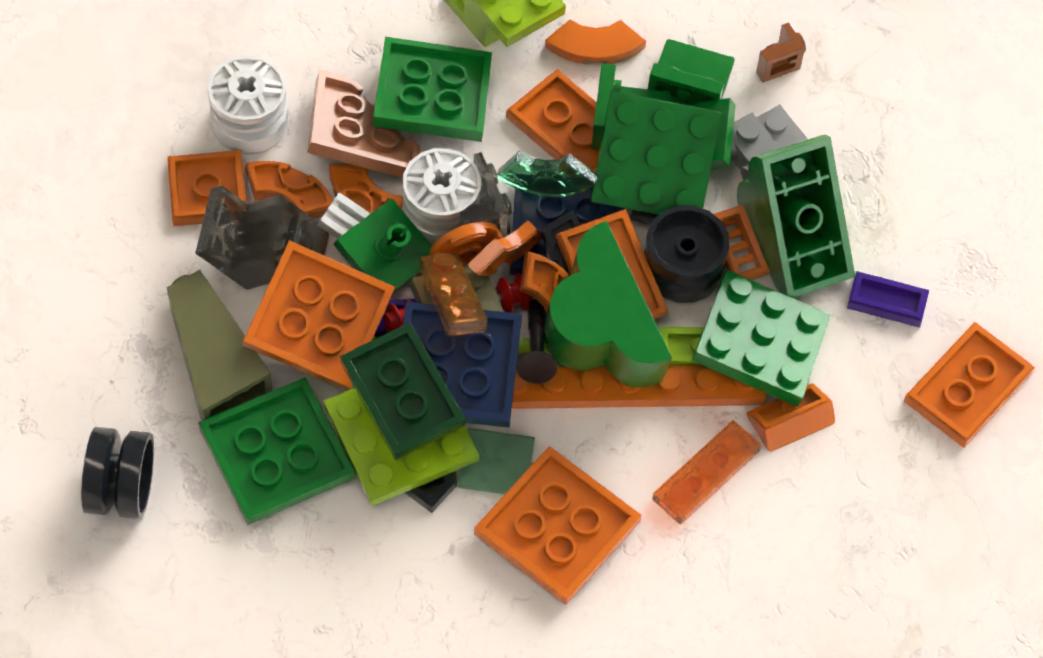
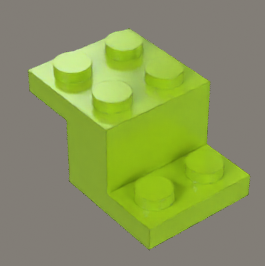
(505, 18)

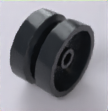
(687, 252)
(117, 472)

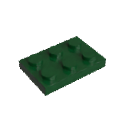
(402, 391)

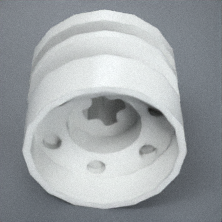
(248, 104)
(437, 189)

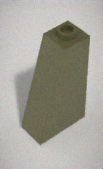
(211, 344)

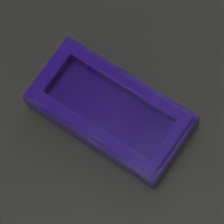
(888, 299)

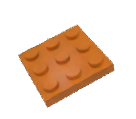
(316, 314)
(557, 525)

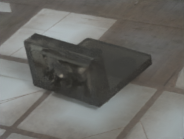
(493, 205)

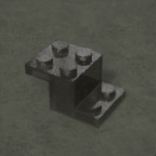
(251, 238)

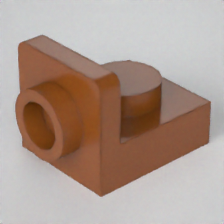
(781, 56)

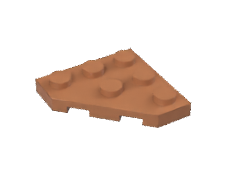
(345, 133)

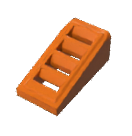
(738, 217)

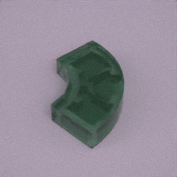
(547, 177)

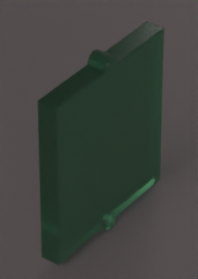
(500, 463)

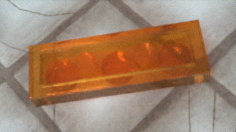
(453, 294)
(706, 472)

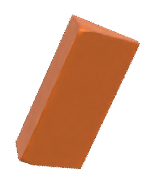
(783, 423)

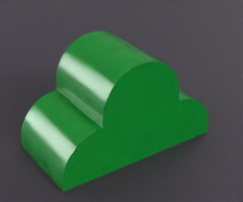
(799, 216)
(603, 317)

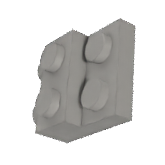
(761, 135)

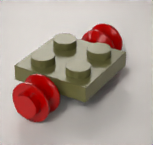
(498, 299)

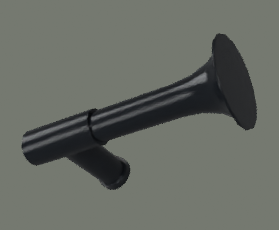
(536, 364)

